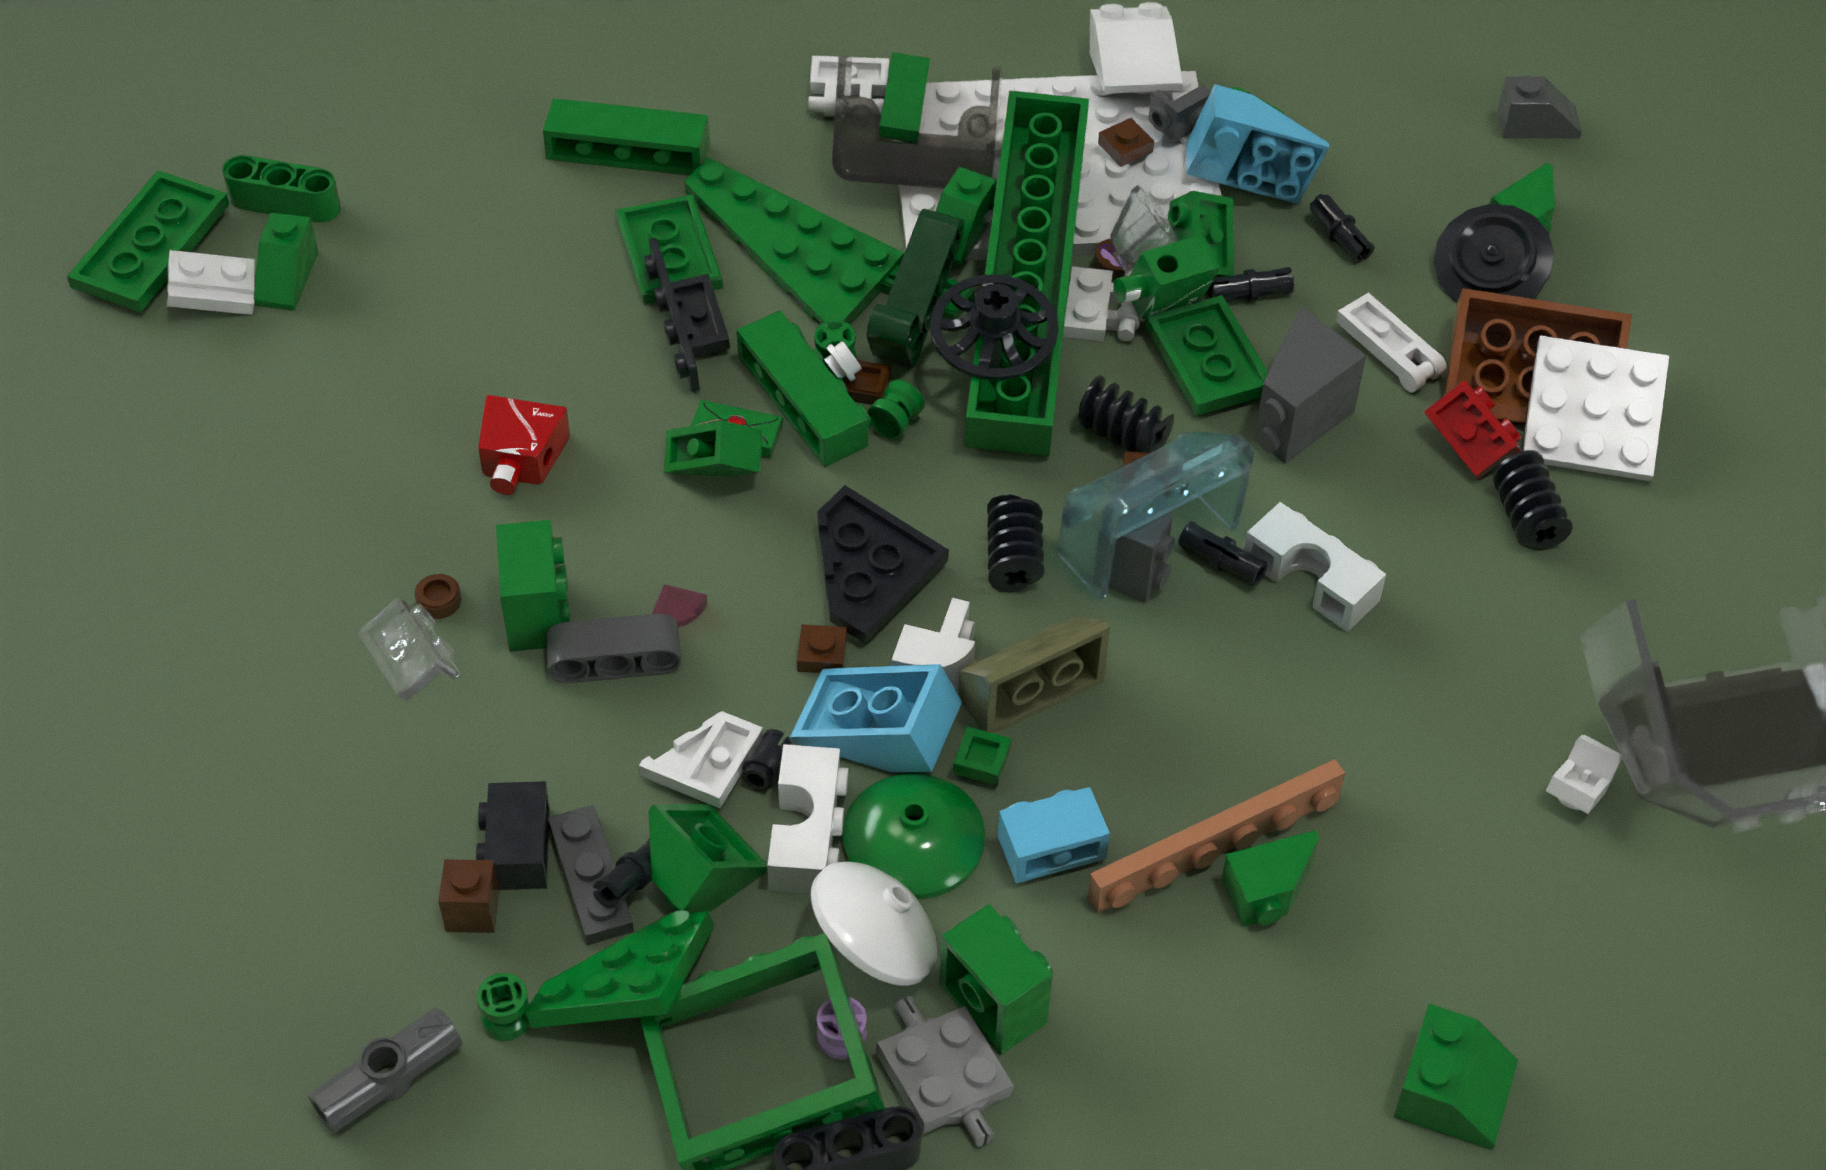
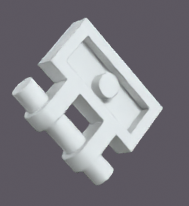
(867, 80)
(1088, 304)

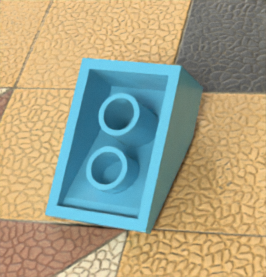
(881, 715)

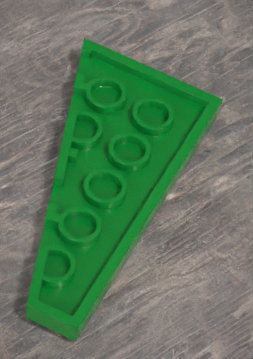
(802, 250)

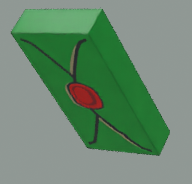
(769, 424)

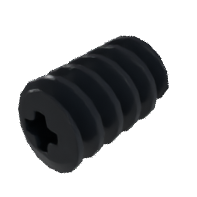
(1121, 420)
(1531, 501)
(1014, 543)

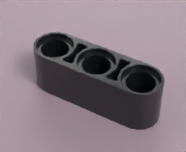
(863, 1132)

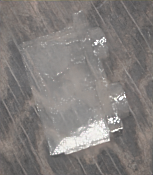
(407, 647)

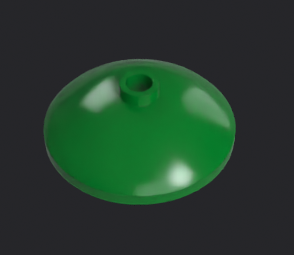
(922, 854)

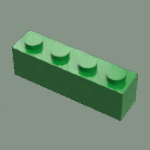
(625, 136)
(803, 388)

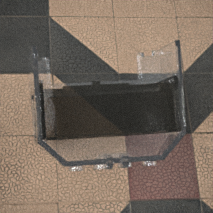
(1718, 742)

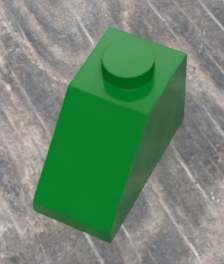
(1532, 194)
(971, 199)
(284, 261)
(713, 450)
(1268, 877)

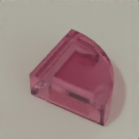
(680, 604)

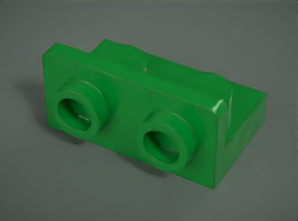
(1206, 215)

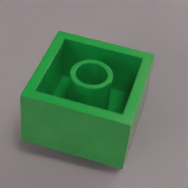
(531, 582)
(996, 977)

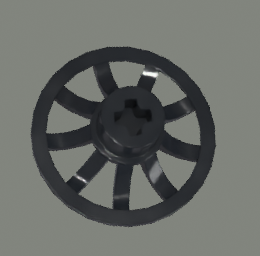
(994, 317)

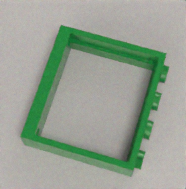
(760, 1133)

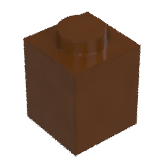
(469, 896)

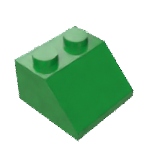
(1457, 1078)

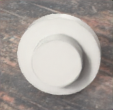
(842, 361)

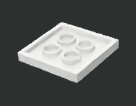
(1596, 407)

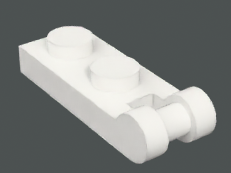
(1391, 342)

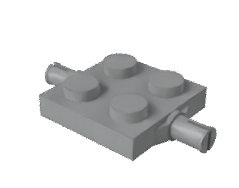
(944, 1070)

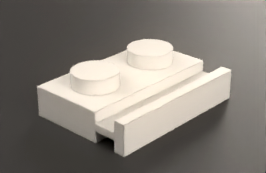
(210, 282)

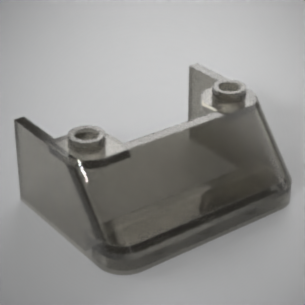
(930, 162)

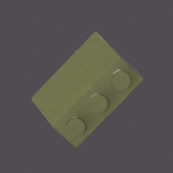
(1035, 673)

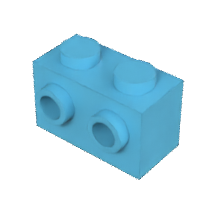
(1053, 834)

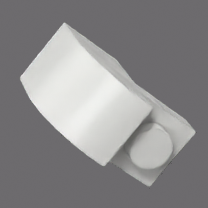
(950, 647)

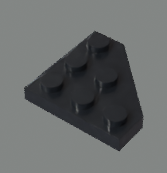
(871, 562)

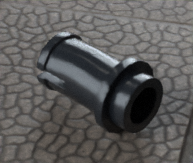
(762, 768)

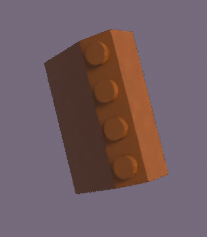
(1499, 337)

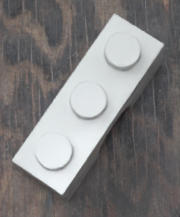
(1290, 543)
(810, 785)

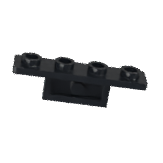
(692, 314)

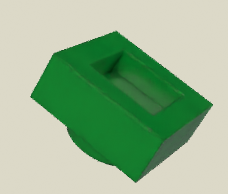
(982, 756)

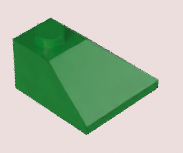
(699, 857)

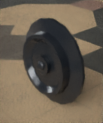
(1494, 252)

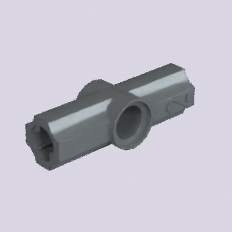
(360, 1086)

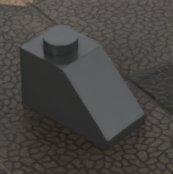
(1536, 110)

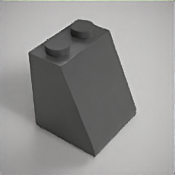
(1307, 387)

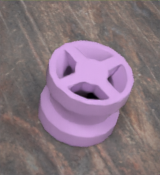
(828, 1040)

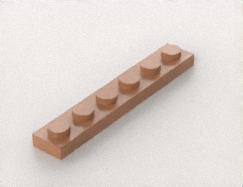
(1205, 841)

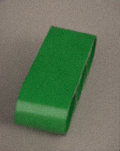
(281, 188)

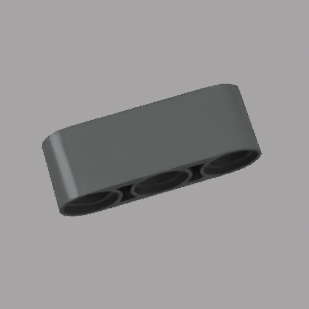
(613, 648)

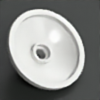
(875, 922)

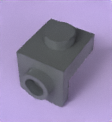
(1178, 116)

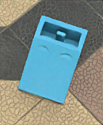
(1252, 147)

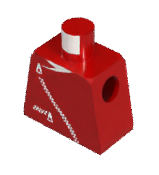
(520, 441)

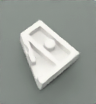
(706, 760)

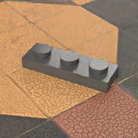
(585, 861)

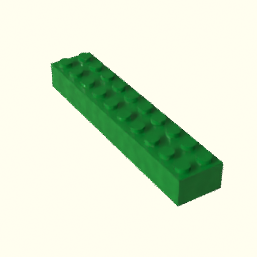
(1032, 243)

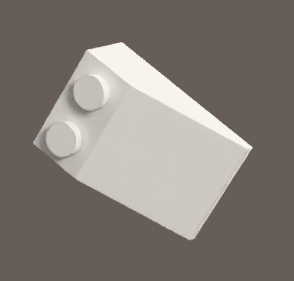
(1134, 49)

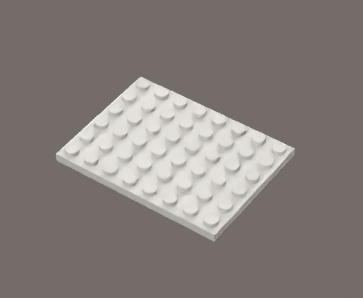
(1102, 182)

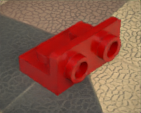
(1472, 429)

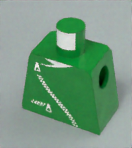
(1169, 276)

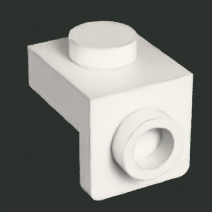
(1585, 774)

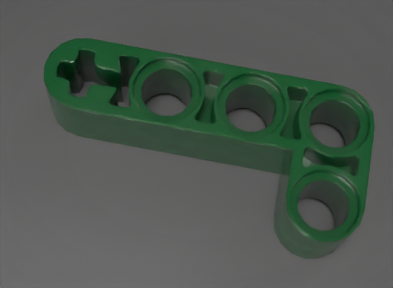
(901, 326)

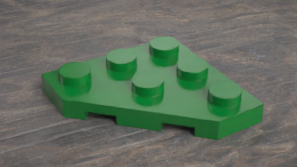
(627, 978)

